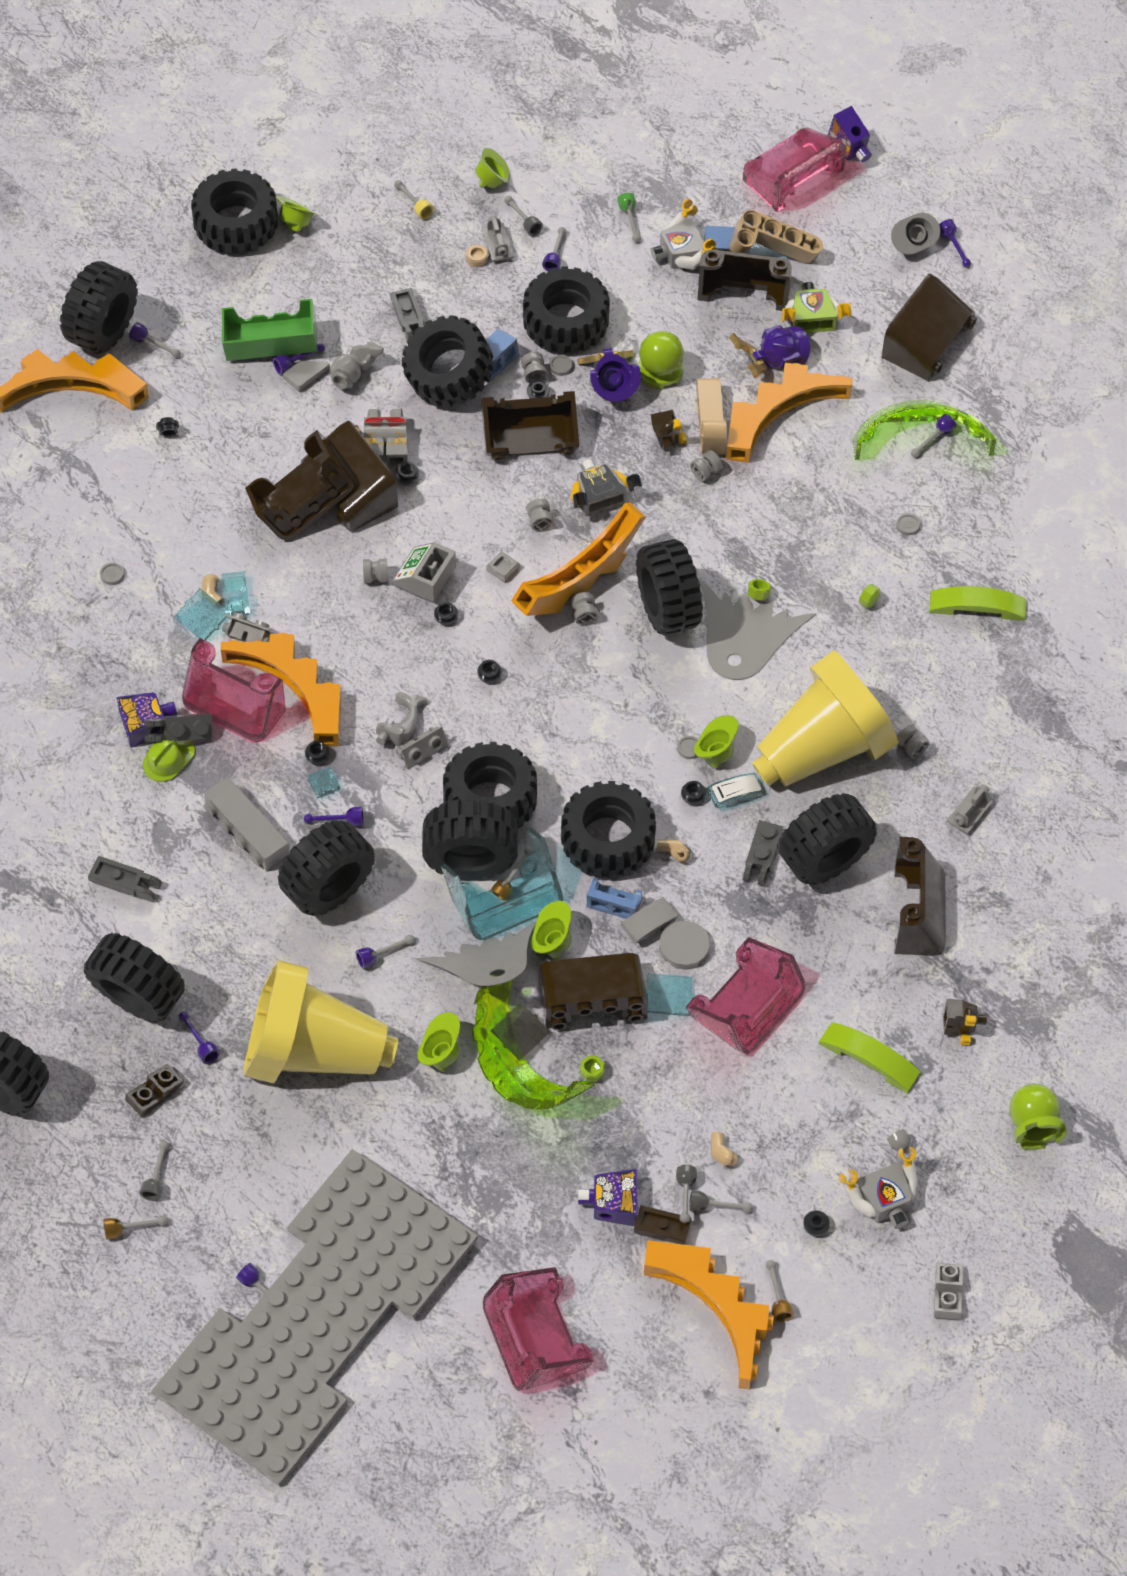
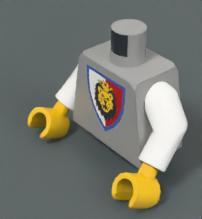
(681, 241)
(886, 1191)

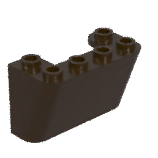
(592, 986)

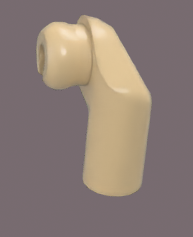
(209, 584)

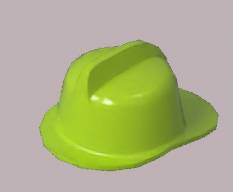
(491, 169)
(294, 213)
(717, 740)
(167, 759)
(552, 929)
(440, 1042)

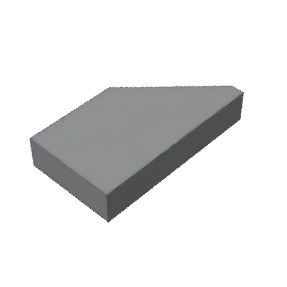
(305, 373)

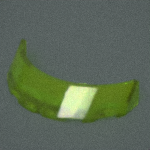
(921, 411)
(508, 1075)

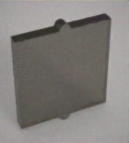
(520, 1031)

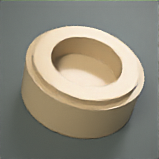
(477, 255)

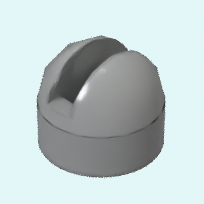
(899, 1140)

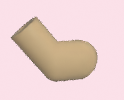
(675, 848)
(720, 1152)

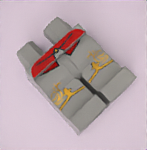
(389, 432)

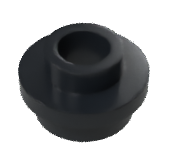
(538, 385)
(167, 426)
(407, 468)
(446, 608)
(489, 665)
(317, 746)
(696, 787)
(816, 1230)

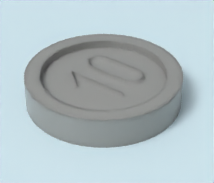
(560, 365)
(908, 524)
(112, 573)
(686, 747)

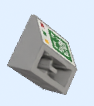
(426, 570)

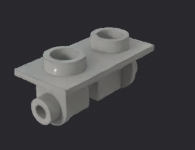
(497, 240)
(239, 625)
(425, 746)
(971, 808)

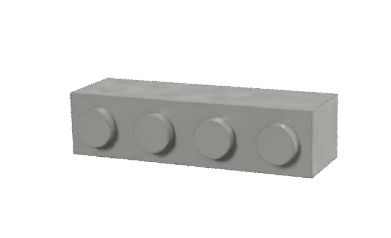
(246, 824)

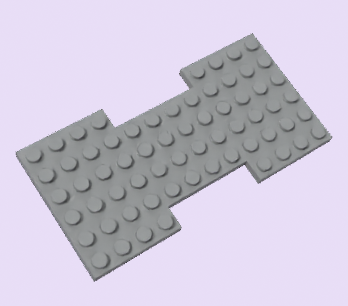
(267, 1379)

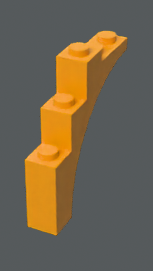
(72, 372)
(774, 399)
(578, 575)
(300, 675)
(694, 1271)

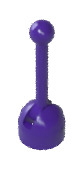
(948, 230)
(284, 363)
(353, 816)
(207, 1050)

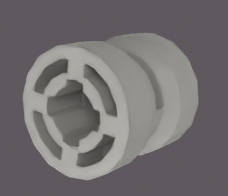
(534, 367)
(706, 465)
(540, 516)
(380, 570)
(584, 608)
(912, 741)

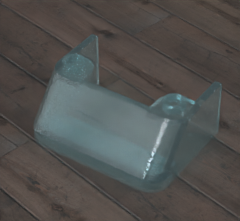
(488, 915)

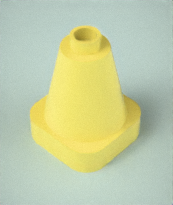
(825, 726)
(312, 1031)

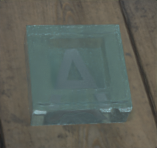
(323, 782)

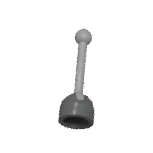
(531, 224)
(686, 1177)
(152, 1188)
(700, 1201)

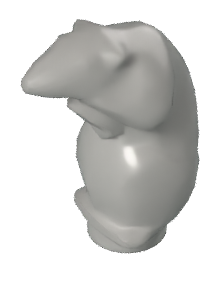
(347, 367)

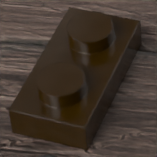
(661, 1225)

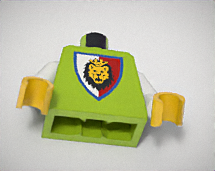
(814, 309)

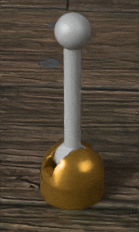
(503, 888)
(113, 1227)
(781, 1308)

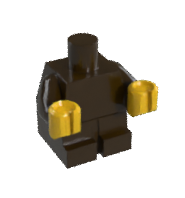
(665, 427)
(961, 1018)

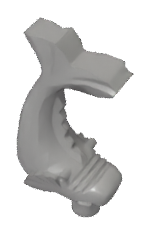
(403, 731)

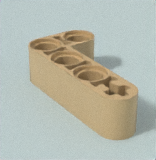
(803, 248)
(710, 415)

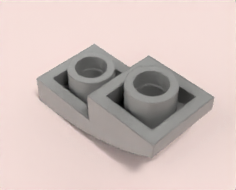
(648, 920)
(948, 1291)

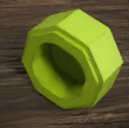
(759, 589)
(869, 596)
(592, 1068)

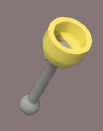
(422, 208)

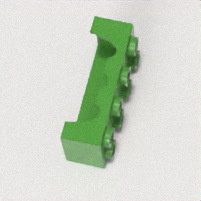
(269, 335)

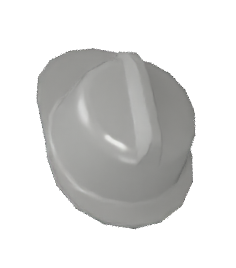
(915, 233)

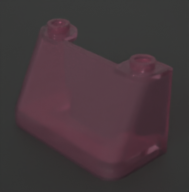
(793, 162)
(235, 704)
(752, 997)
(532, 1329)

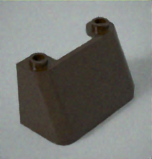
(745, 271)
(926, 328)
(530, 425)
(373, 482)
(303, 492)
(922, 924)

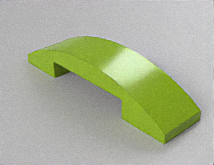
(979, 600)
(871, 1053)

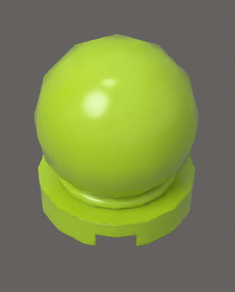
(661, 359)
(1036, 1117)

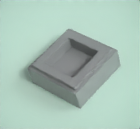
(503, 566)

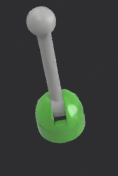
(627, 203)

